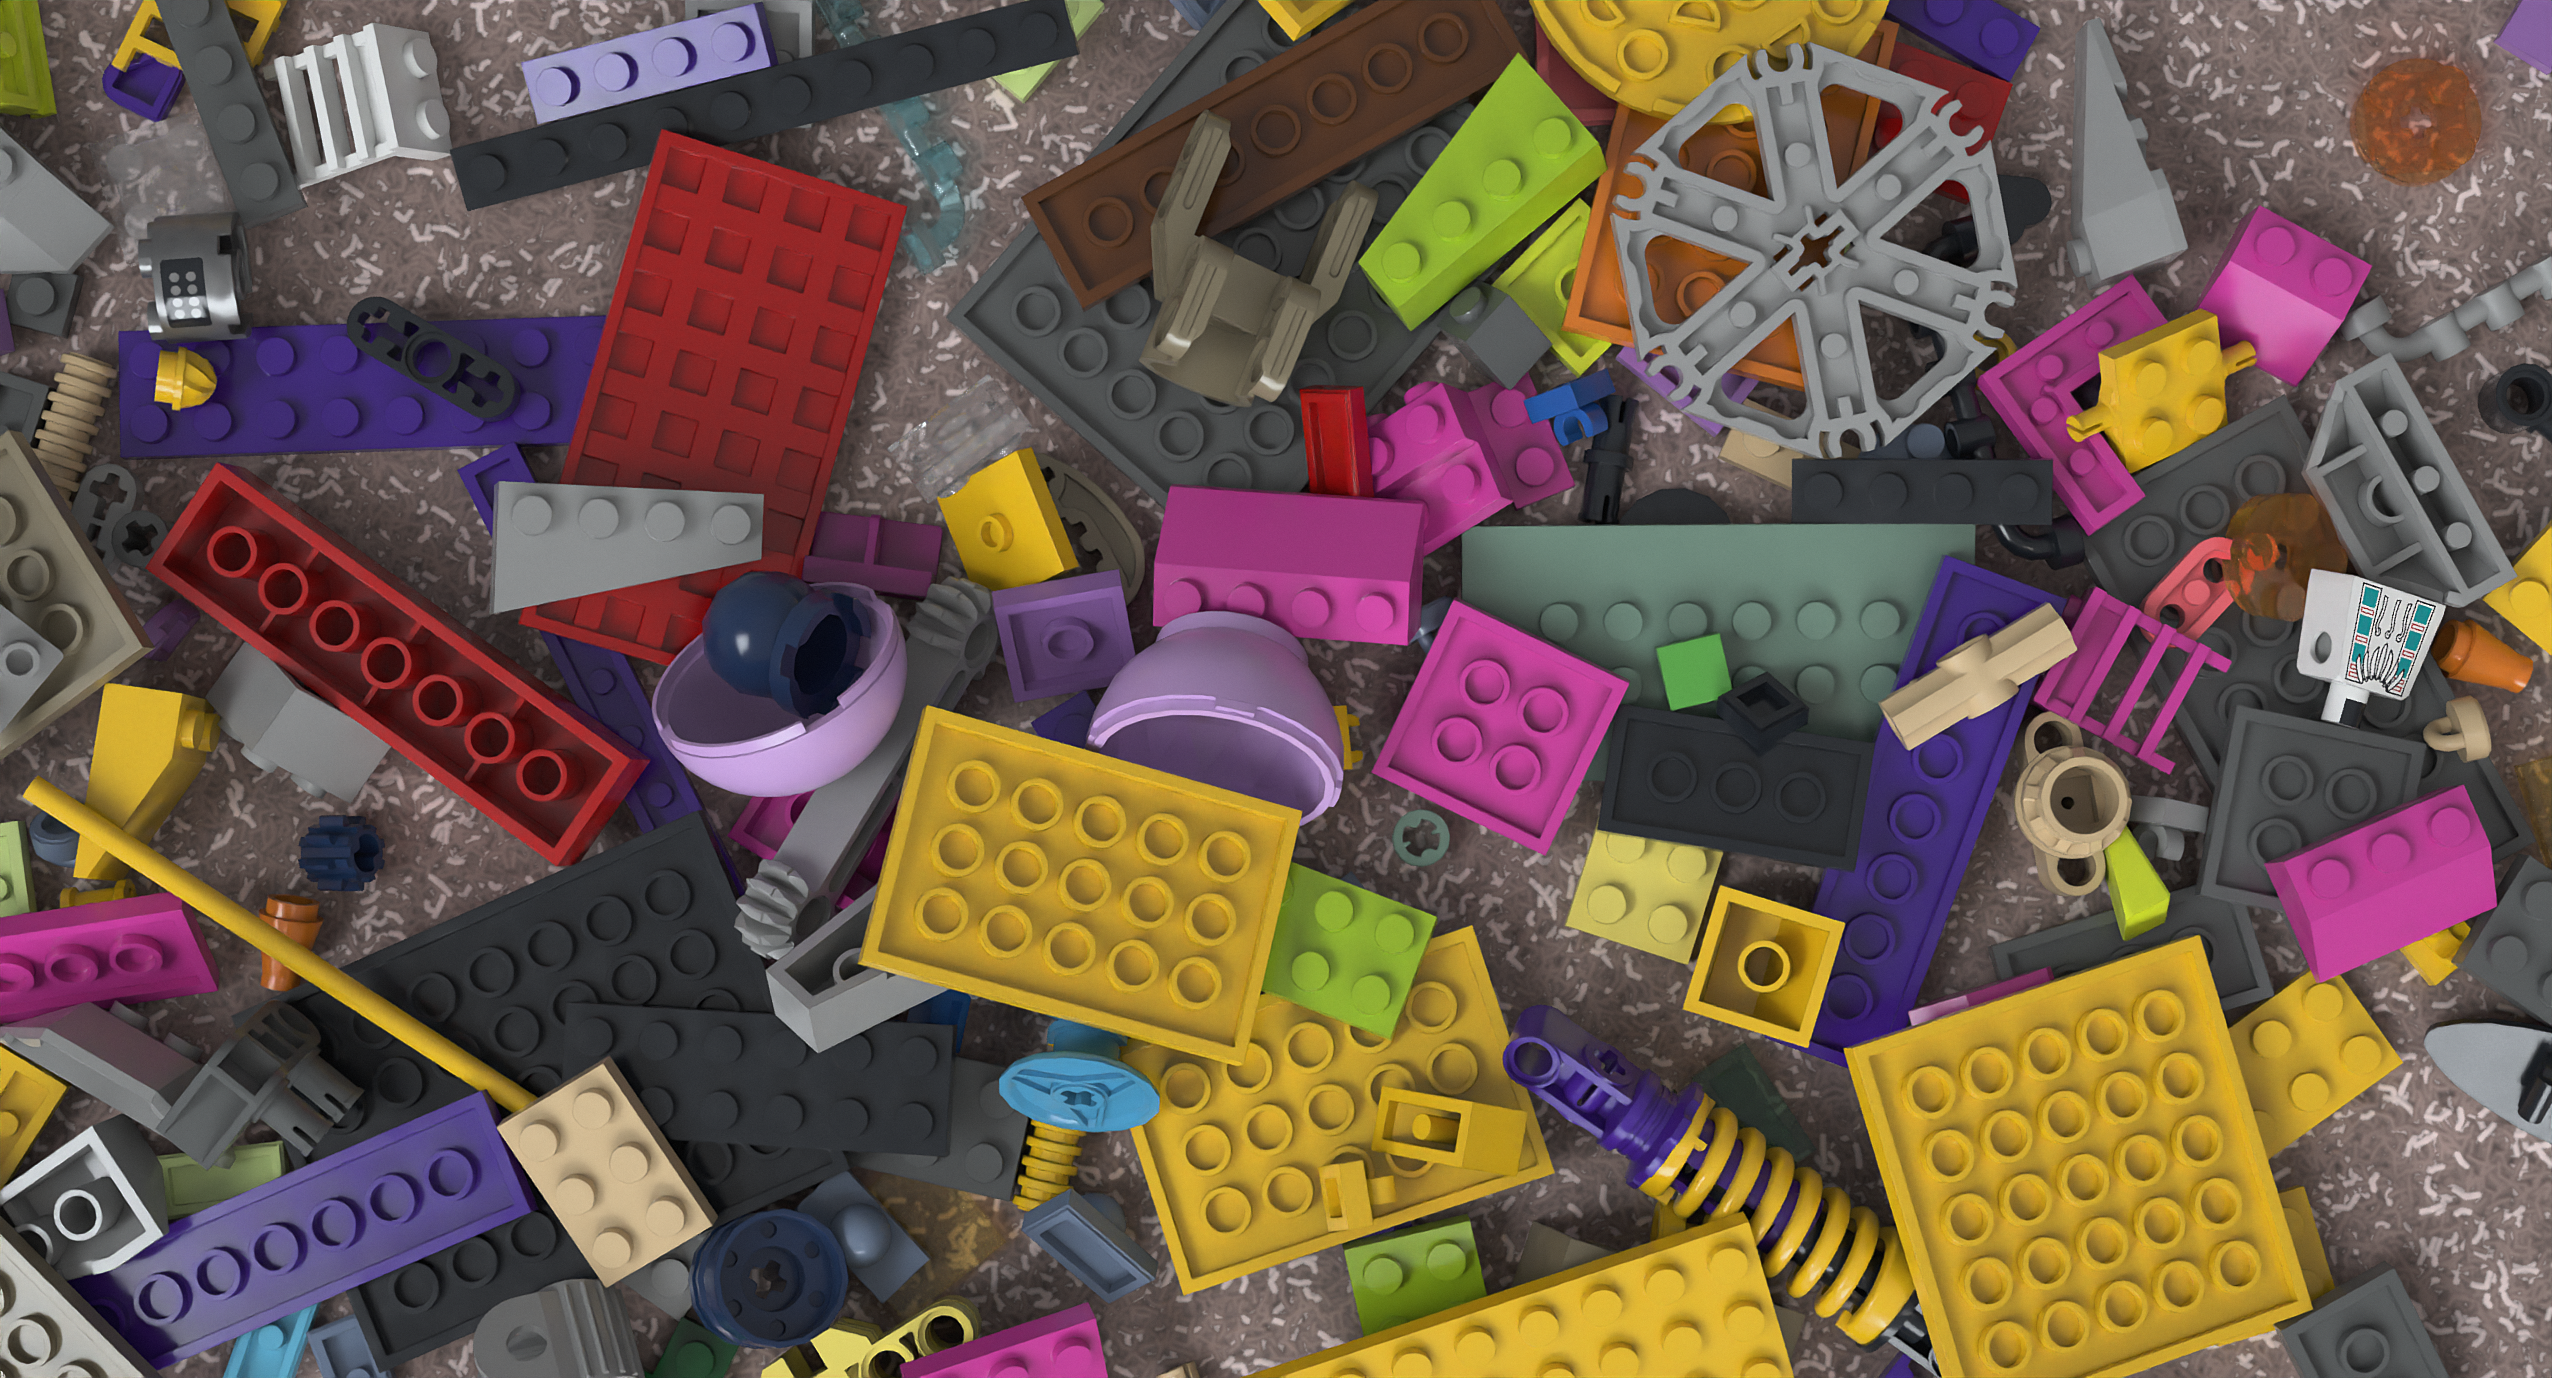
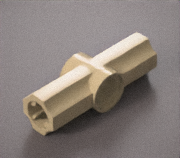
(1978, 676)

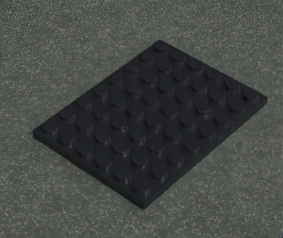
(616, 929)

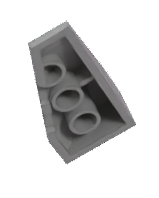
(2119, 208)
(91, 1200)

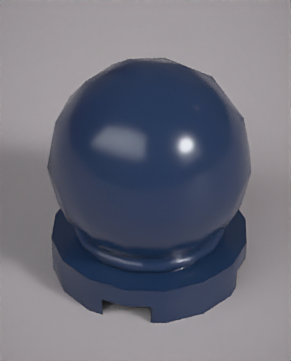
(785, 640)

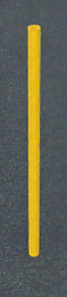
(276, 944)

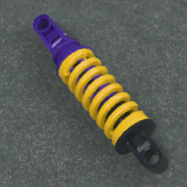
(1713, 1166)

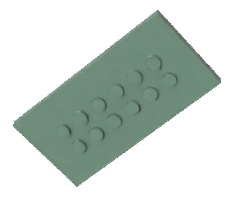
(1803, 601)

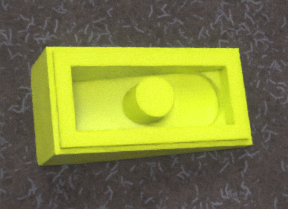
(2134, 887)

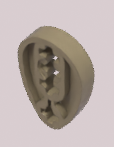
(1107, 527)

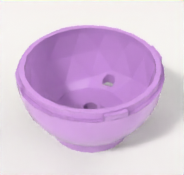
(1227, 708)

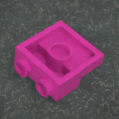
(1437, 456)

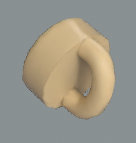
(2467, 729)

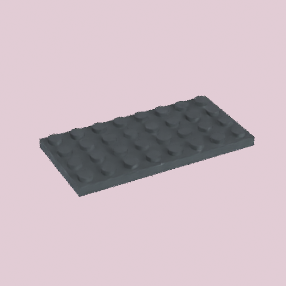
(2194, 500)

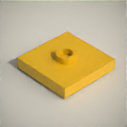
(1008, 525)

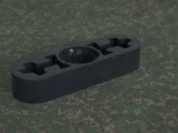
(385, 351)

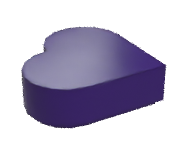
(145, 88)

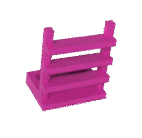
(2099, 632)

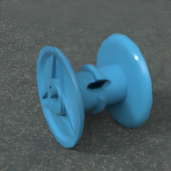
(1080, 1082)

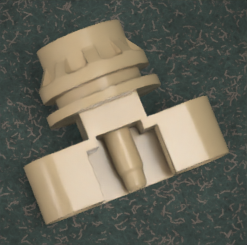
(2068, 803)

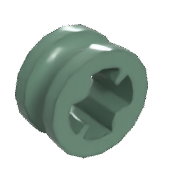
(1412, 820)

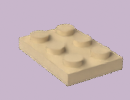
(607, 1172)

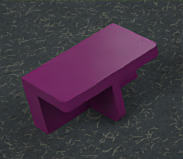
(875, 552)

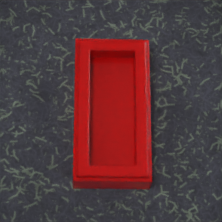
(1336, 440)

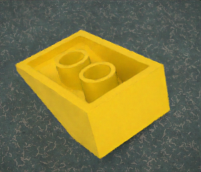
(142, 764)

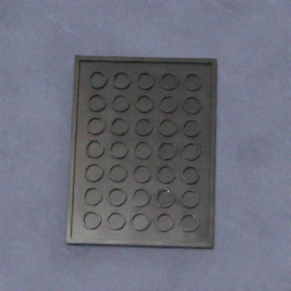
(1089, 360)

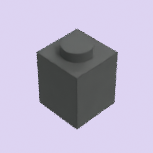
(1494, 334)

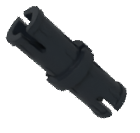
(1608, 462)

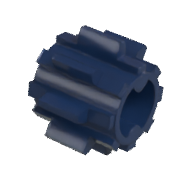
(341, 853)

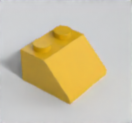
(1764, 966)

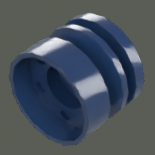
(799, 1261)

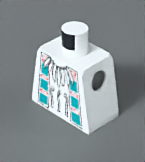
(2363, 641)

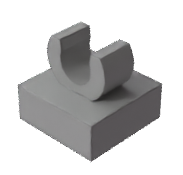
(2163, 821)

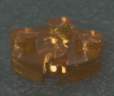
(2392, 149)
(2256, 532)

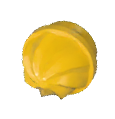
(184, 379)

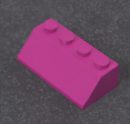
(1293, 559)

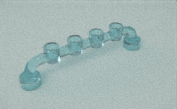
(934, 165)

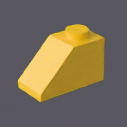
(1449, 1131)

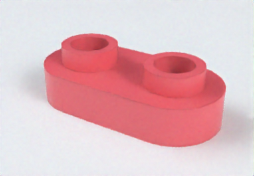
(2190, 592)

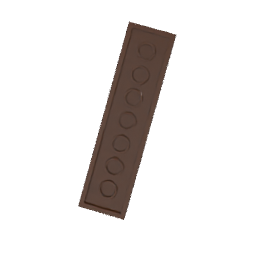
(1288, 131)

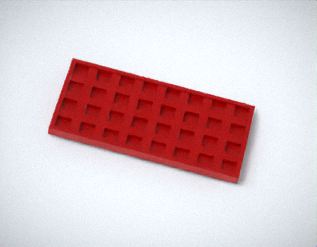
(724, 368)

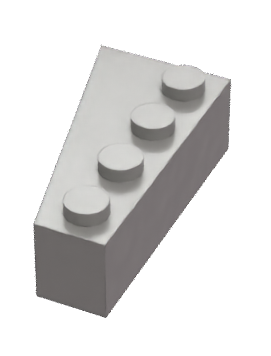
(598, 539)
(829, 995)

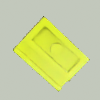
(24, 61)

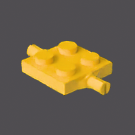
(2162, 390)

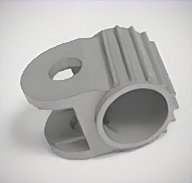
(563, 1333)

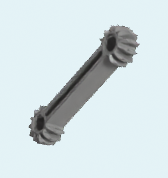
(798, 889)

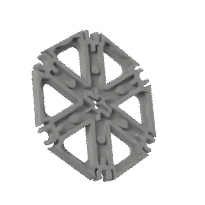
(1870, 273)

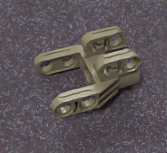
(1222, 318)

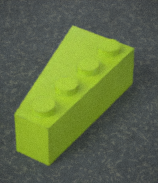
(1483, 195)

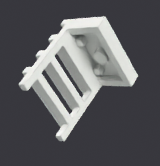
(388, 96)

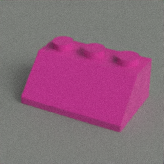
(2386, 881)

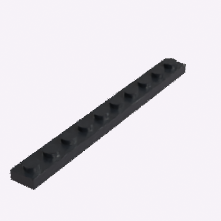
(767, 100)

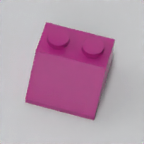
(2281, 292)

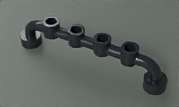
(1973, 431)

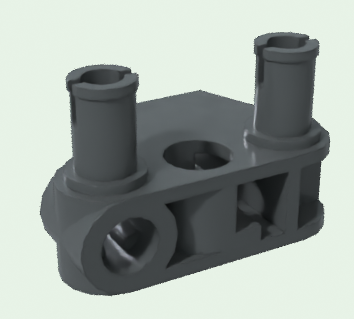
(253, 1080)

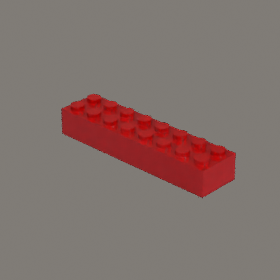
(397, 664)

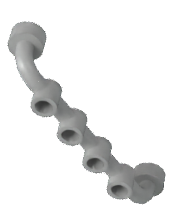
(2446, 333)

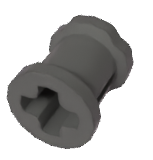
(130, 540)

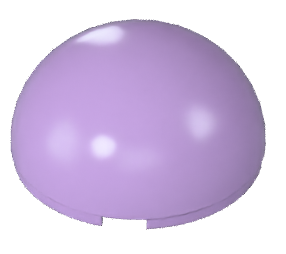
(765, 751)

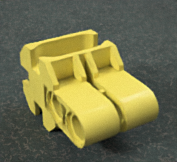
(853, 1346)

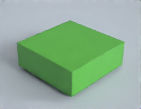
(1693, 670)

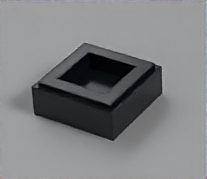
(1762, 710)

